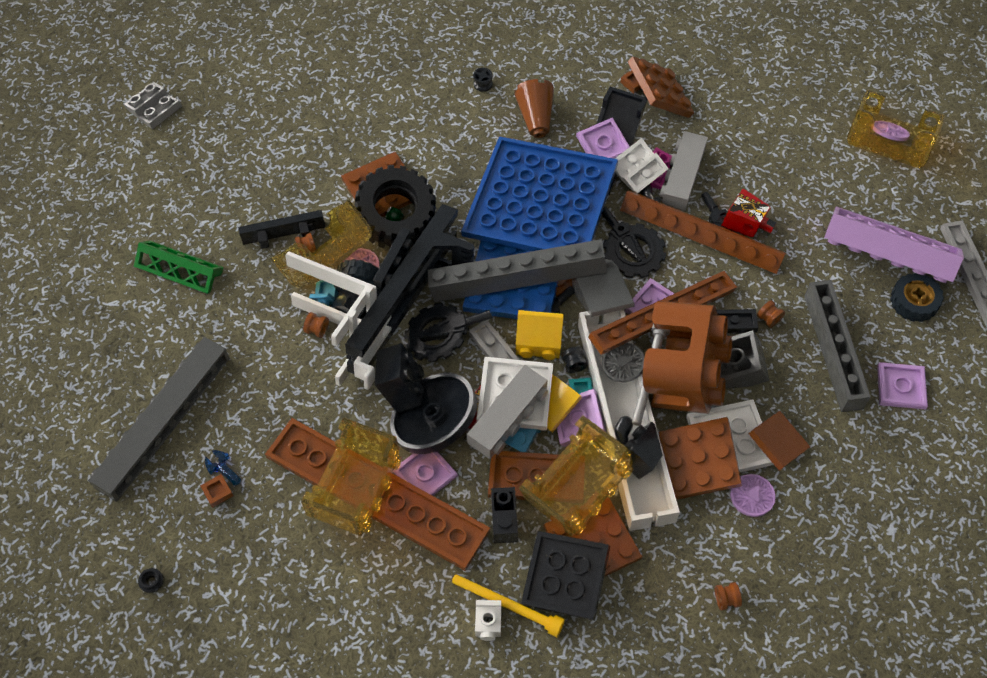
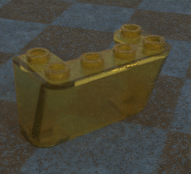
(911, 152)

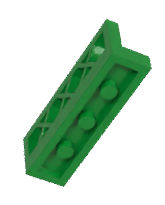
(182, 260)

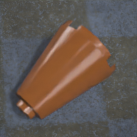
(536, 105)

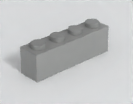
(684, 170)
(507, 412)

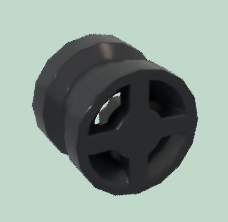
(479, 76)
(574, 360)

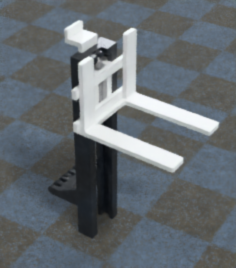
(394, 301)

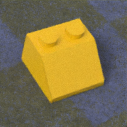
(539, 334)

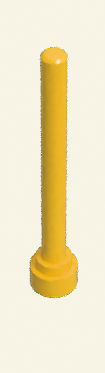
(552, 624)

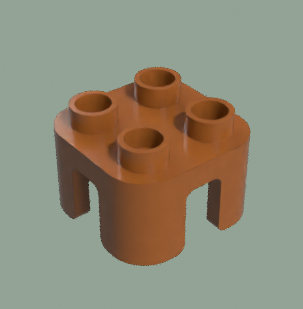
(690, 367)

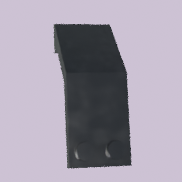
(627, 113)

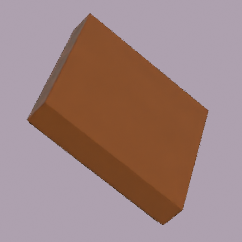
(779, 440)

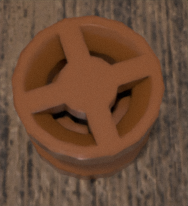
(306, 241)
(770, 314)
(315, 324)
(728, 596)

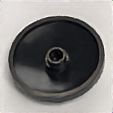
(441, 418)

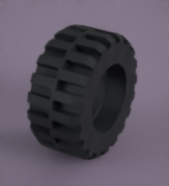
(402, 183)

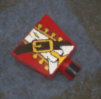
(748, 215)

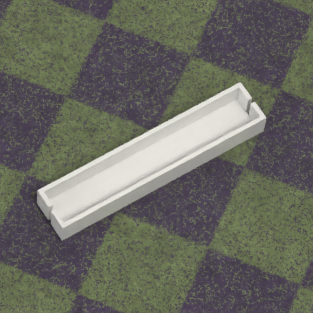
(653, 495)

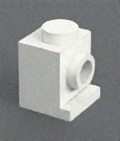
(489, 630)

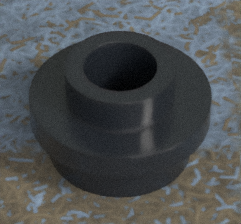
(146, 575)

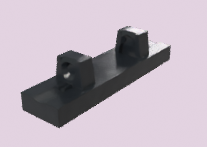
(281, 227)

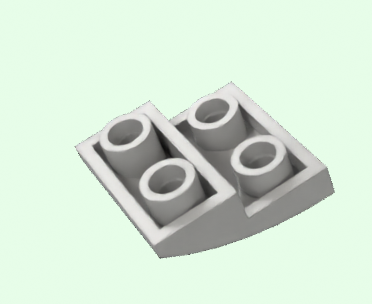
(152, 105)

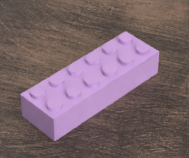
(894, 244)

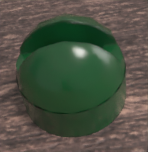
(394, 214)

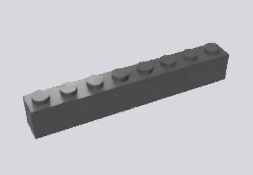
(517, 271)
(159, 419)

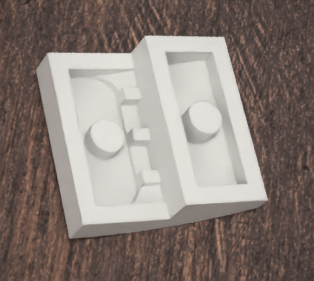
(639, 166)

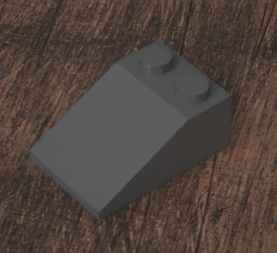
(603, 291)
(747, 362)

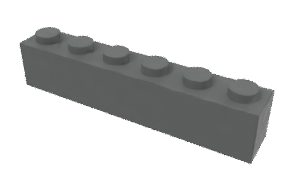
(837, 346)

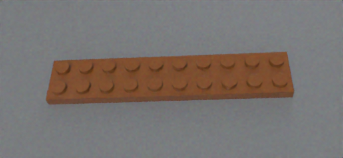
(403, 505)

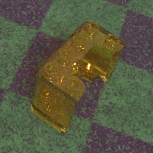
(348, 234)
(354, 478)
(580, 478)

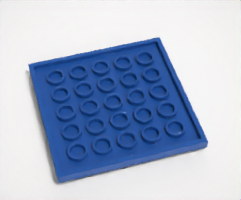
(539, 196)

